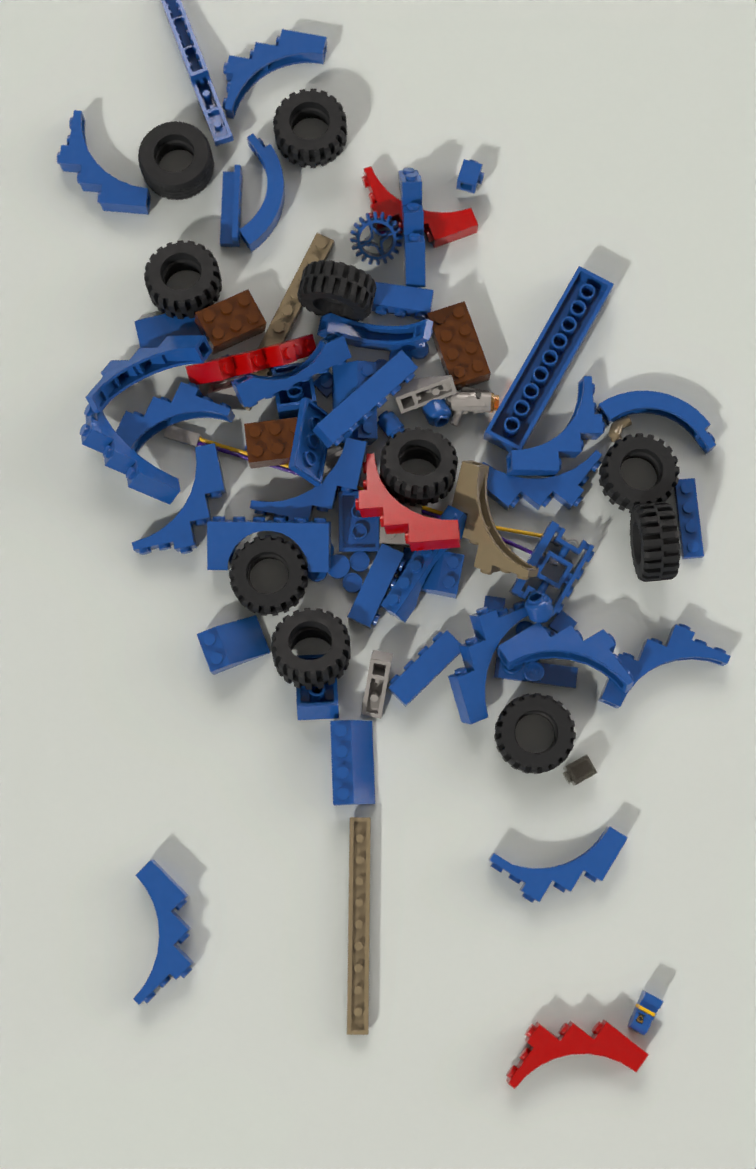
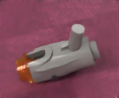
(471, 401)

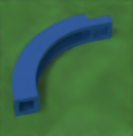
(267, 217)
(377, 336)
(663, 405)

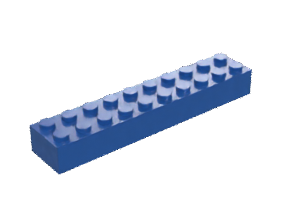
(548, 360)

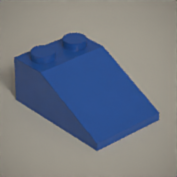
(289, 400)
(444, 575)
(233, 644)
(317, 702)

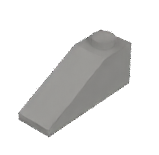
(423, 390)
(376, 684)

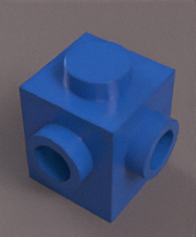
(470, 176)

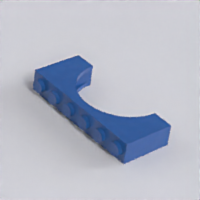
(311, 537)

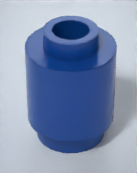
(390, 423)

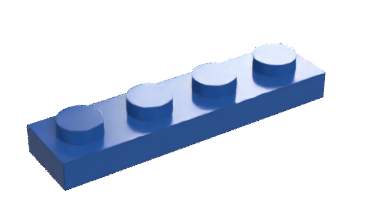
(688, 519)

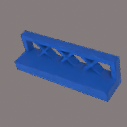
(231, 208)

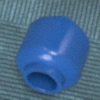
(437, 412)
(539, 607)

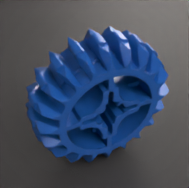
(384, 235)

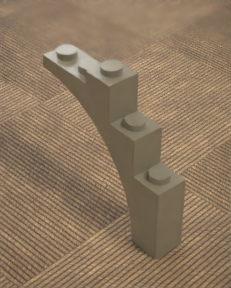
(492, 551)

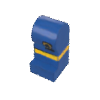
(644, 1012)

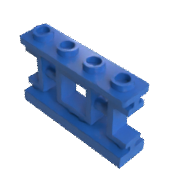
(539, 561)

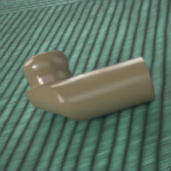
(616, 428)

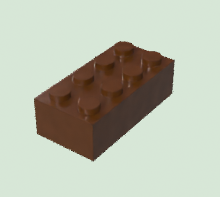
(459, 346)

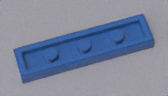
(553, 674)

